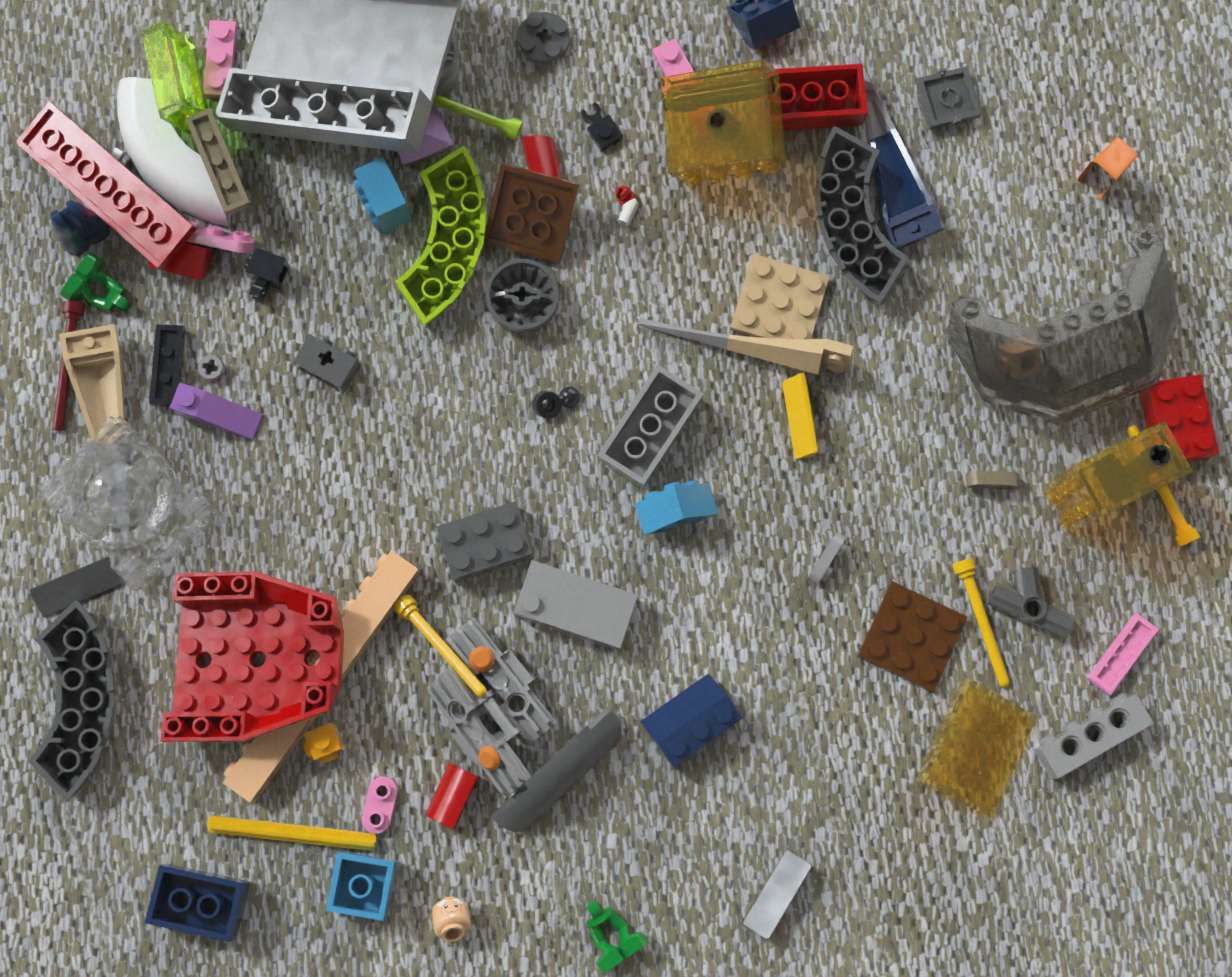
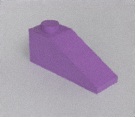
(215, 411)

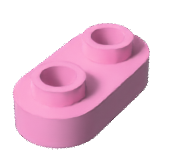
(379, 805)

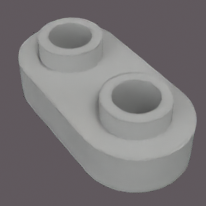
(834, 549)

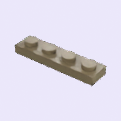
(218, 162)

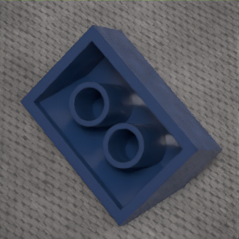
(691, 720)

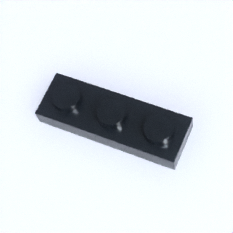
(166, 363)

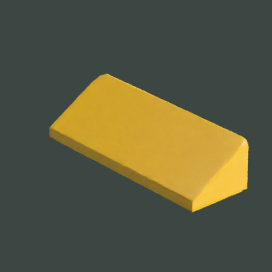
(800, 416)

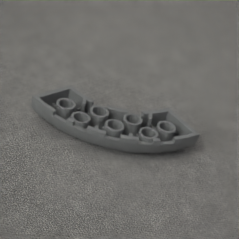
(847, 217)
(82, 700)

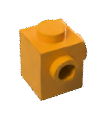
(323, 743)

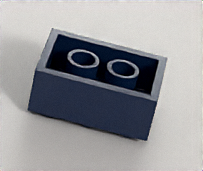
(197, 902)

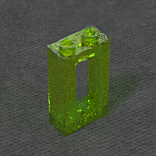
(174, 74)

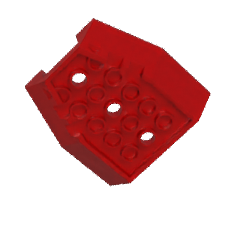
(233, 621)

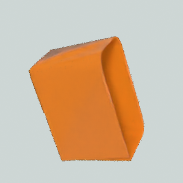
(1113, 159)

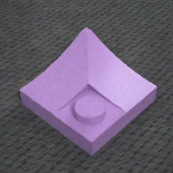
(433, 143)

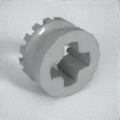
(207, 361)

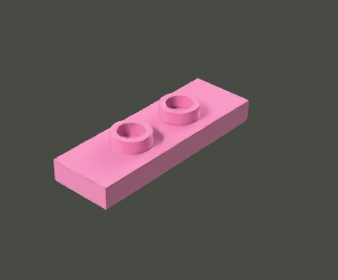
(1122, 654)

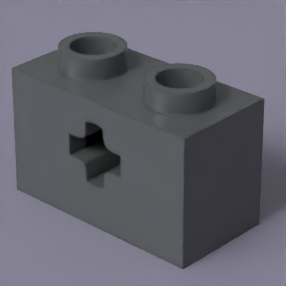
(337, 374)

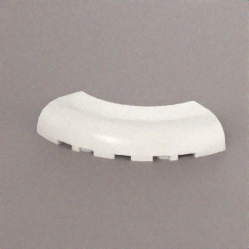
(162, 156)

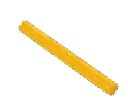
(292, 832)

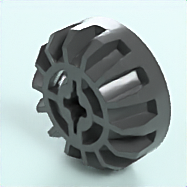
(519, 275)

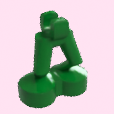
(78, 283)
(628, 943)

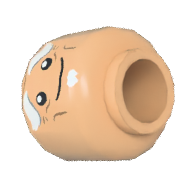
(451, 919)

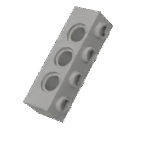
(1132, 720)

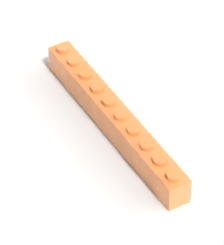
(361, 623)

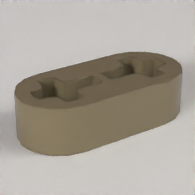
(992, 480)

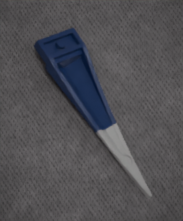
(905, 200)

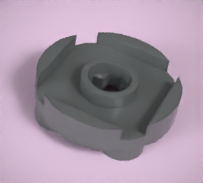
(543, 23)

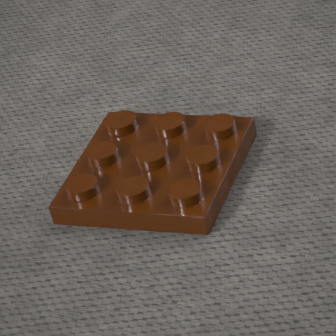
(531, 212)
(912, 636)

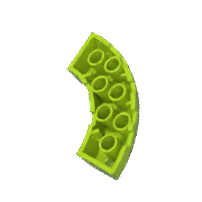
(453, 239)

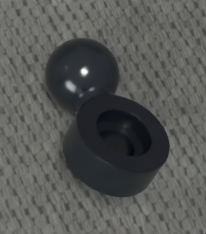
(568, 397)

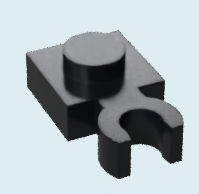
(603, 130)

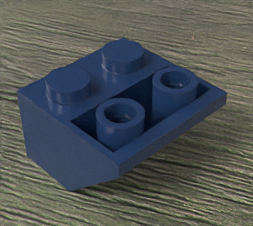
(763, 20)

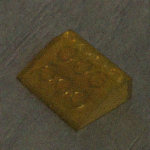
(976, 748)

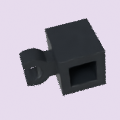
(266, 270)

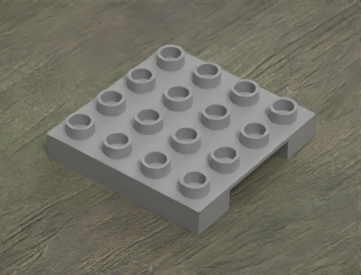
(342, 72)

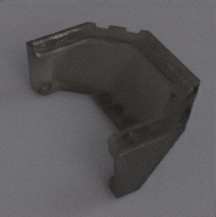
(1080, 355)

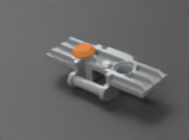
(505, 676)
(471, 735)

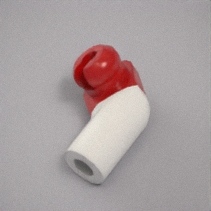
(628, 203)

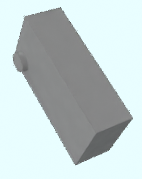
(650, 426)
(575, 605)

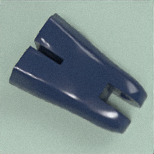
(76, 225)

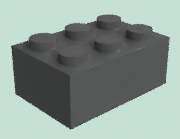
(484, 542)

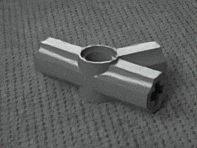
(1029, 591)

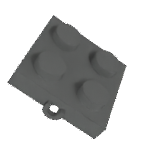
(948, 98)

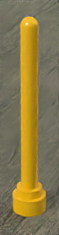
(1184, 532)
(965, 570)
(408, 608)

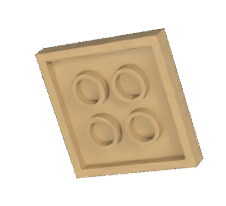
(779, 300)

